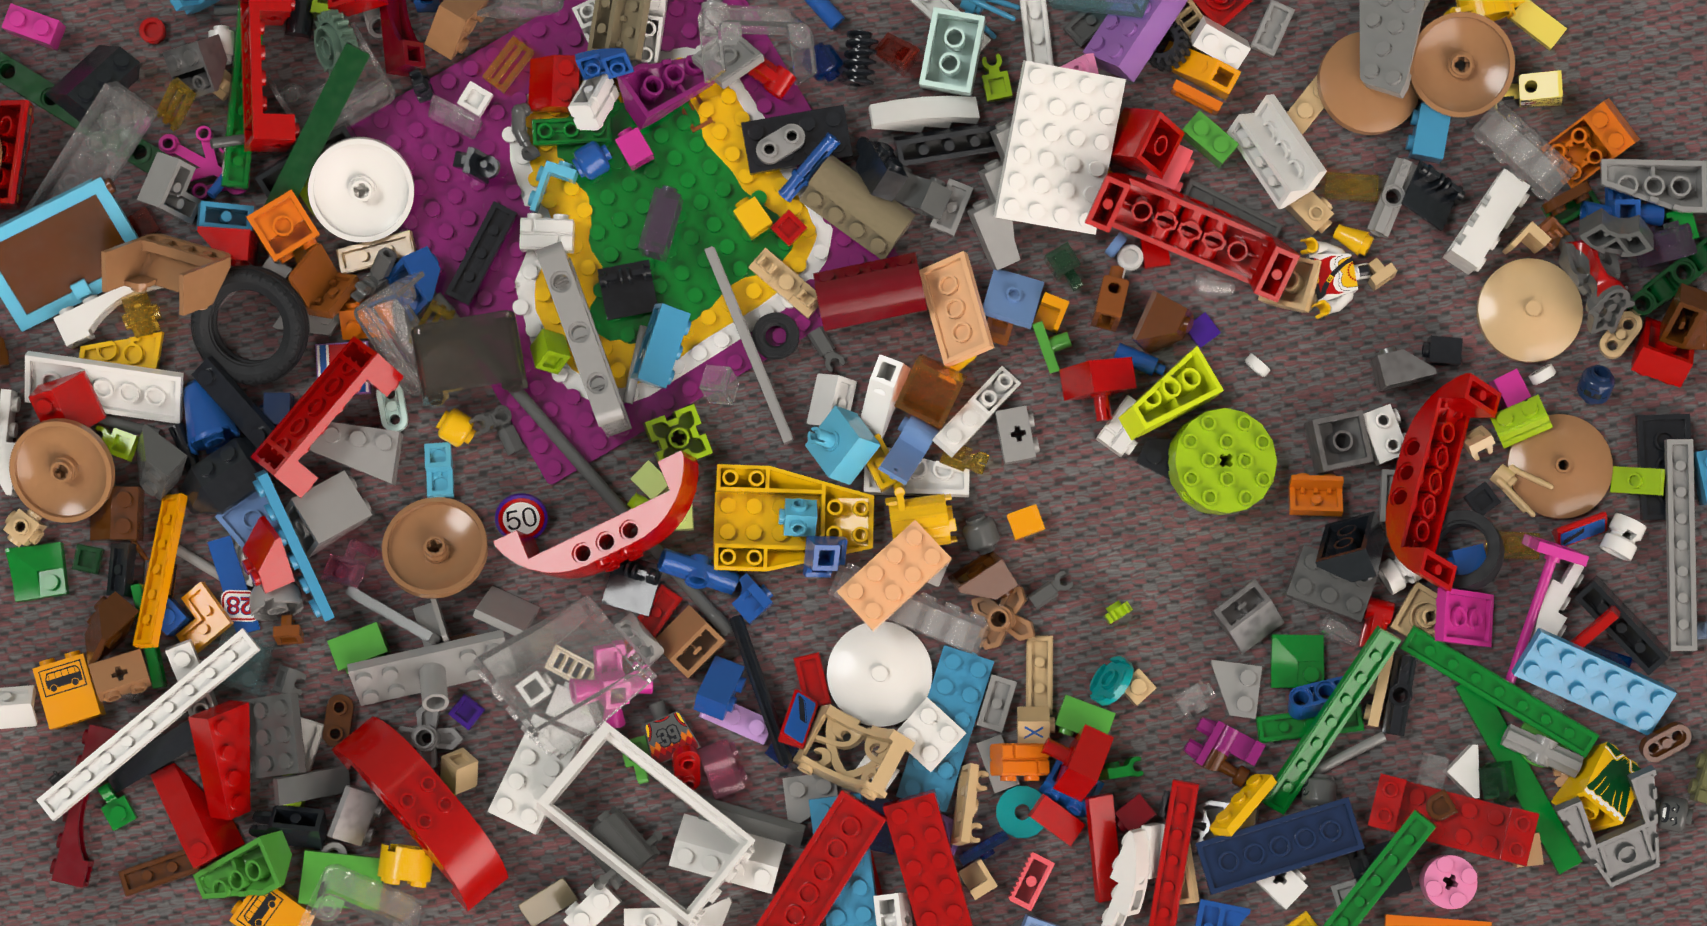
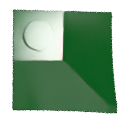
(38, 571)
(1296, 660)

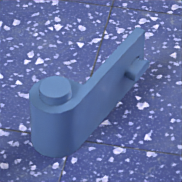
(908, 449)

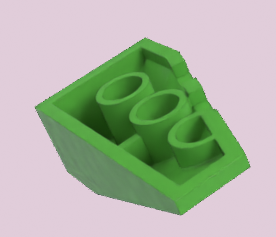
(250, 870)

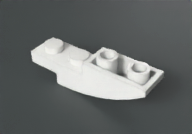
(653, 33)
(976, 411)
(8, 430)
(1558, 599)
(183, 660)
(1131, 873)

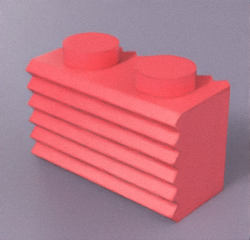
(1031, 881)

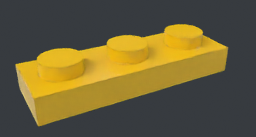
(1242, 804)

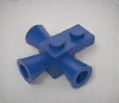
(1625, 206)

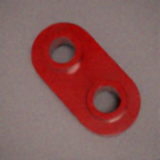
(687, 771)

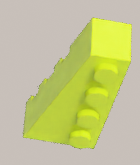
(1177, 392)

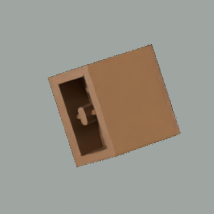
(690, 642)

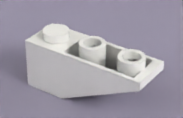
(883, 393)

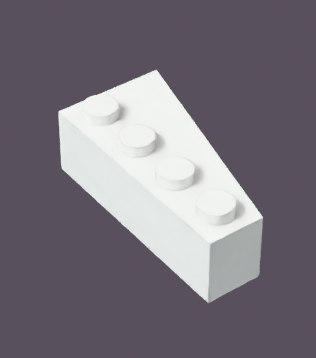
(1487, 222)

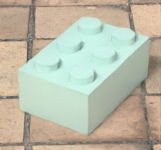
(952, 52)

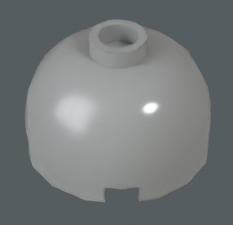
(276, 602)

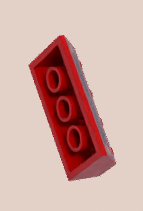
(15, 134)

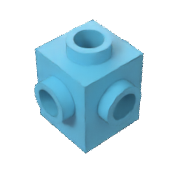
(798, 517)

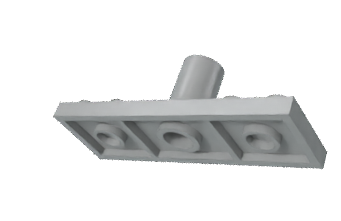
(422, 671)

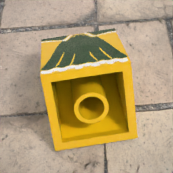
(1601, 786)

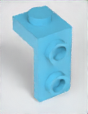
(562, 171)

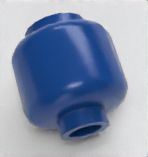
(592, 160)

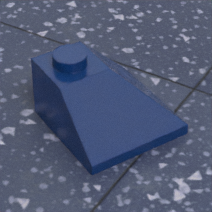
(413, 263)

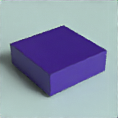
(1203, 330)
(466, 711)

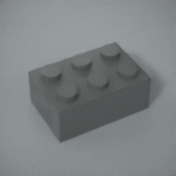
(1325, 590)

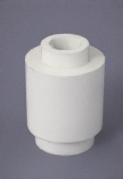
(227, 38)

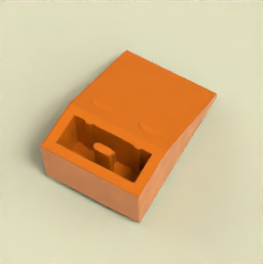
(1594, 137)

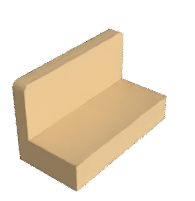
(1531, 237)

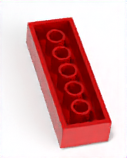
(927, 861)

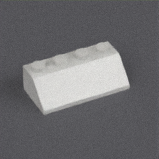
(705, 848)

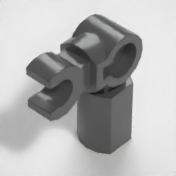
(376, 279)
(500, 419)

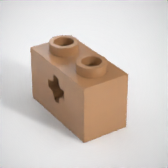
(106, 674)

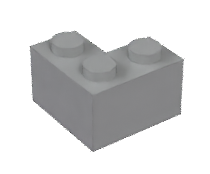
(167, 187)

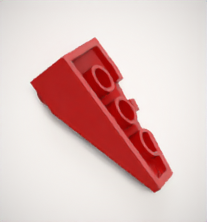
(186, 805)

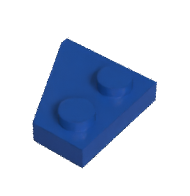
(1219, 914)

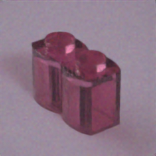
(721, 768)

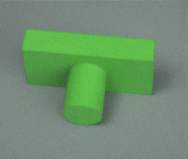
(1051, 345)

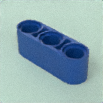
(1311, 696)

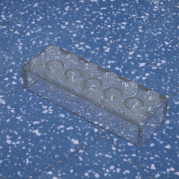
(100, 142)
(930, 618)

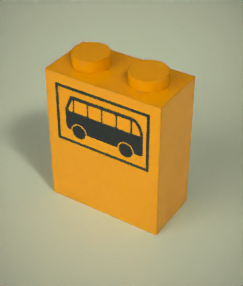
(67, 690)
(272, 909)

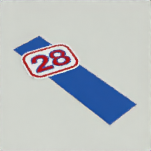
(235, 591)

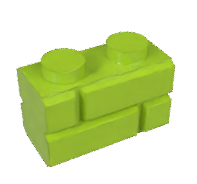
(1521, 421)

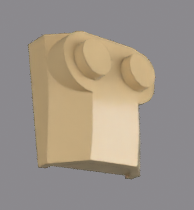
(1300, 289)

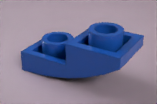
(607, 61)

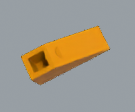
(1207, 72)

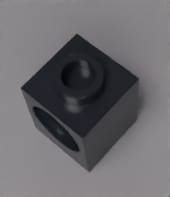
(1442, 351)

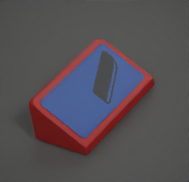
(1581, 529)
(798, 720)

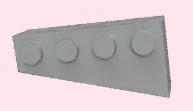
(362, 448)

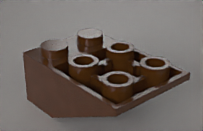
(1686, 320)

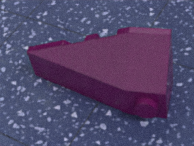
(660, 88)

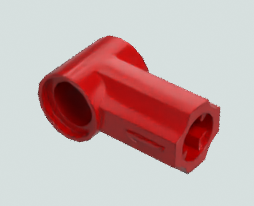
(773, 78)
(1378, 613)

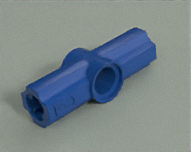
(697, 571)

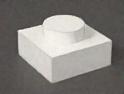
(475, 99)

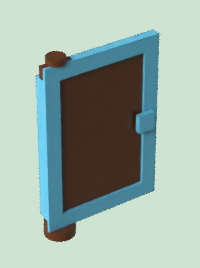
(55, 250)

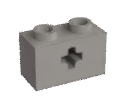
(1006, 423)

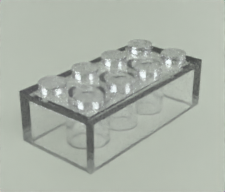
(1523, 150)

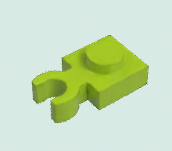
(996, 83)
(120, 442)
(1117, 611)

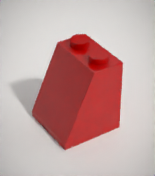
(1145, 141)

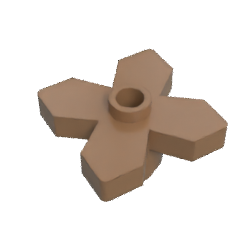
(1015, 625)

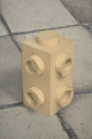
(1312, 212)

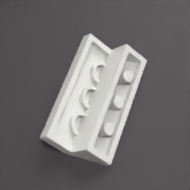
(1277, 152)

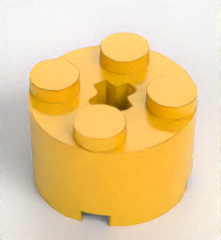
(404, 864)

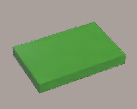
(316, 861)

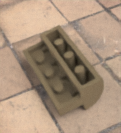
(619, 26)
(846, 203)

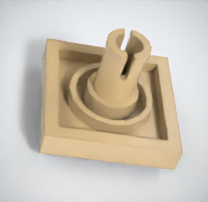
(1418, 610)

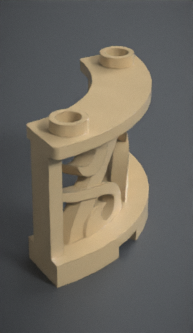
(838, 723)

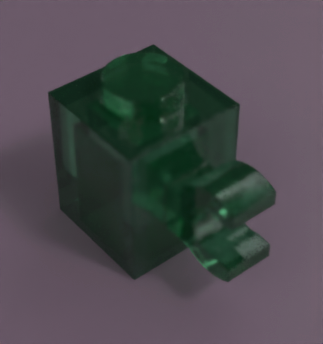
(1063, 263)
(1498, 781)

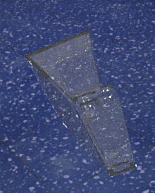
(565, 675)

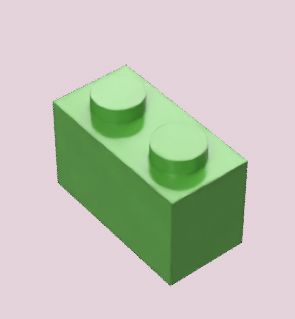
(1209, 139)
(359, 645)
(1076, 713)

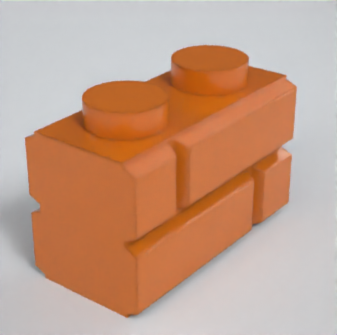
(1018, 760)

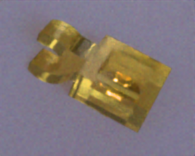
(964, 458)

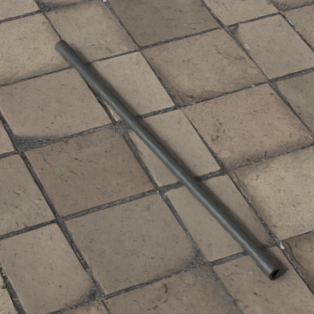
(713, 615)

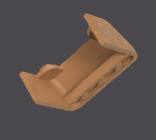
(170, 264)

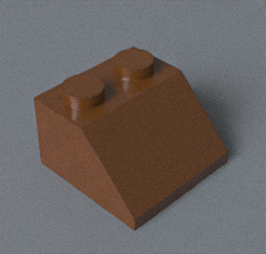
(120, 516)
(108, 626)

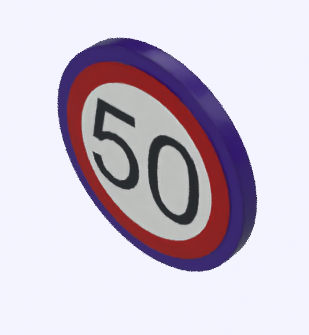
(521, 513)

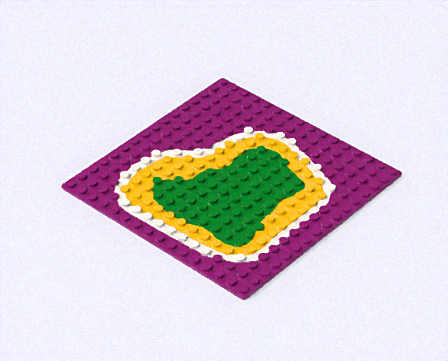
(609, 221)

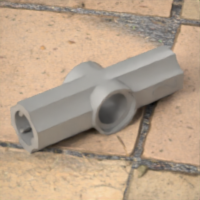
(1385, 212)
(1542, 750)

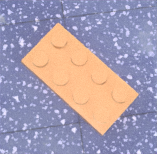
(956, 309)
(894, 575)

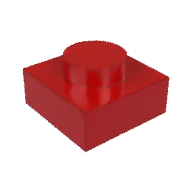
(788, 228)

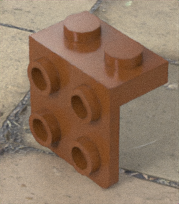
(320, 283)

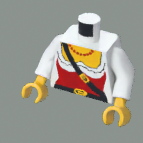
(1336, 277)

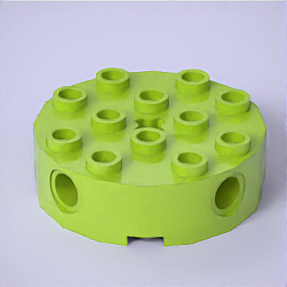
(1197, 456)

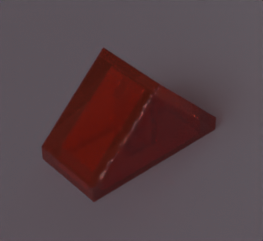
(897, 53)

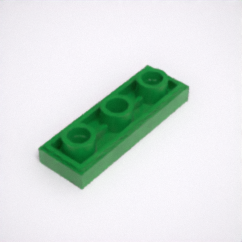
(554, 132)

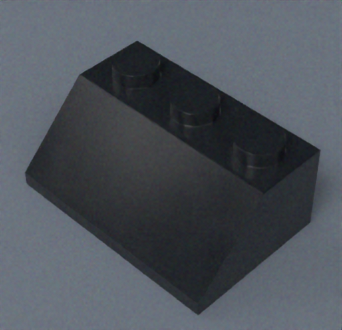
(83, 83)
(1352, 548)

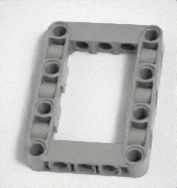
(583, 339)

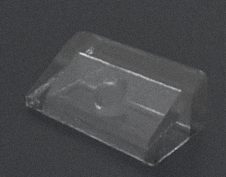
(454, 117)

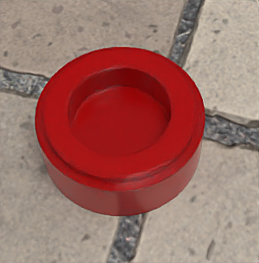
(152, 30)

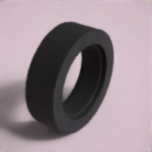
(1495, 551)

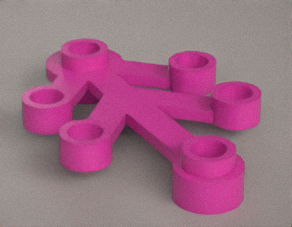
(207, 166)

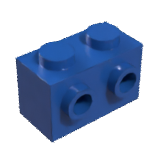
(719, 688)

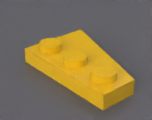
(132, 351)

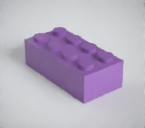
(1127, 43)

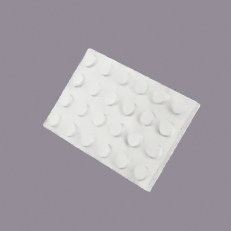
(1058, 146)

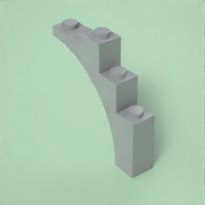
(994, 233)

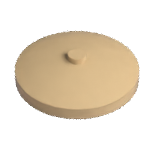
(1529, 310)

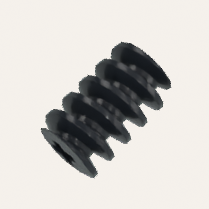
(858, 58)

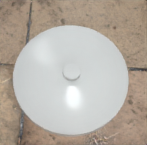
(361, 189)
(879, 674)

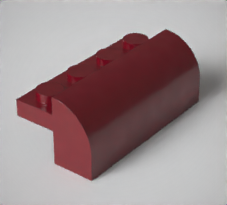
(869, 291)

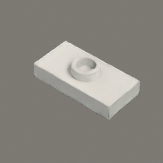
(648, 917)

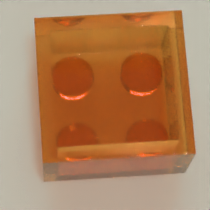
(930, 391)

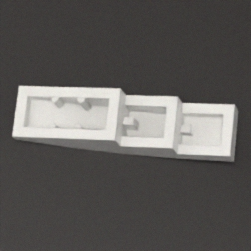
(917, 112)

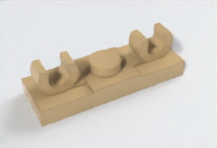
(785, 282)
(967, 805)

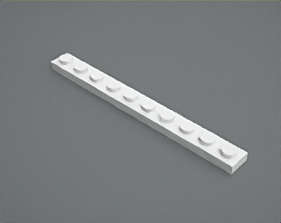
(148, 724)

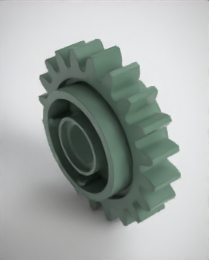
(331, 37)

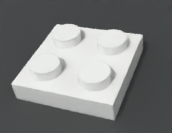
(932, 732)

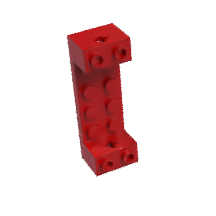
(262, 130)
(318, 408)
(1475, 828)

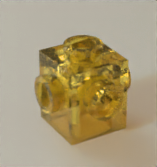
(141, 314)

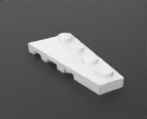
(927, 480)

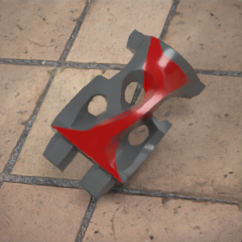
(1608, 293)

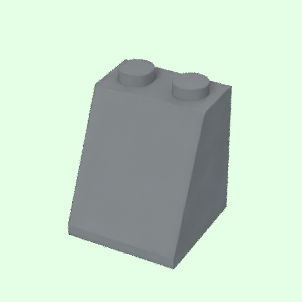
(327, 513)

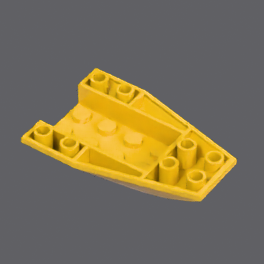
(748, 514)

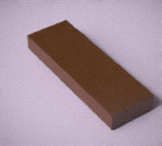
(156, 872)

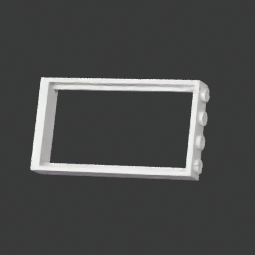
(711, 890)

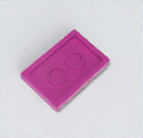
(1464, 617)

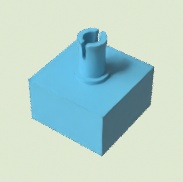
(842, 445)

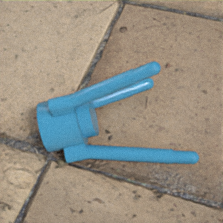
(977, 6)

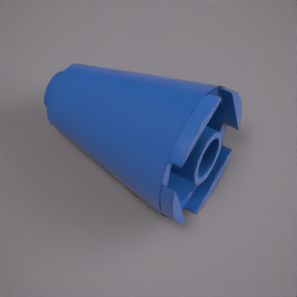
(206, 421)

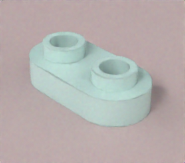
(393, 407)

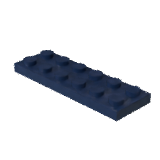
(1279, 845)

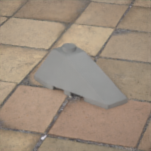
(1667, 183)

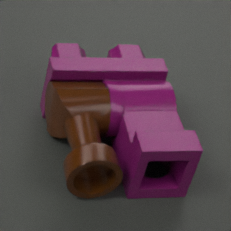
(1217, 746)

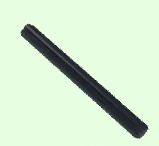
(760, 688)

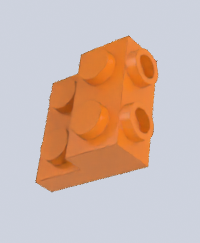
(283, 227)

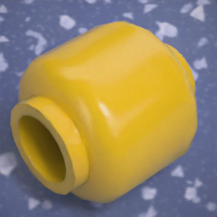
(455, 427)

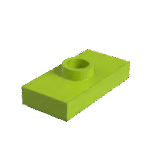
(1638, 480)

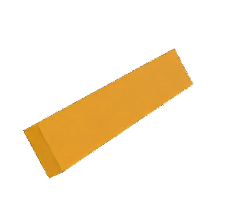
(160, 571)

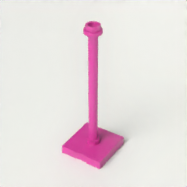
(1553, 554)

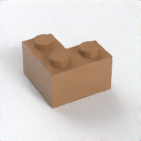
(453, 24)

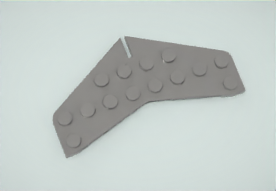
(1388, 43)

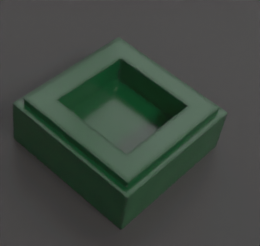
(88, 559)

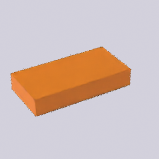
(1196, 97)

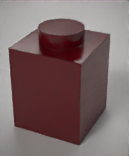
(1133, 813)

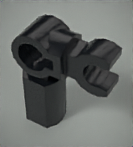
(422, 85)

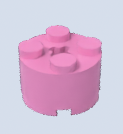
(1461, 874)

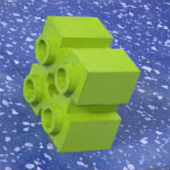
(684, 423)

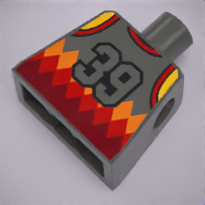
(667, 733)

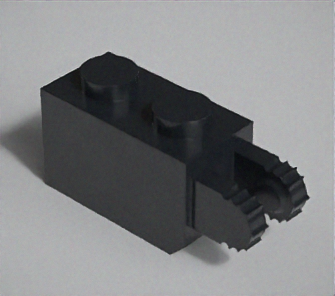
(880, 168)
(299, 825)

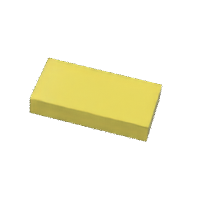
(1538, 24)

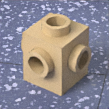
(33, 527)

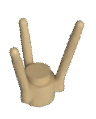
(1505, 479)

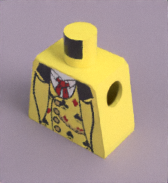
(1547, 87)

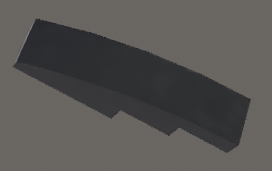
(153, 757)

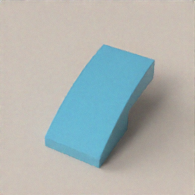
(439, 470)

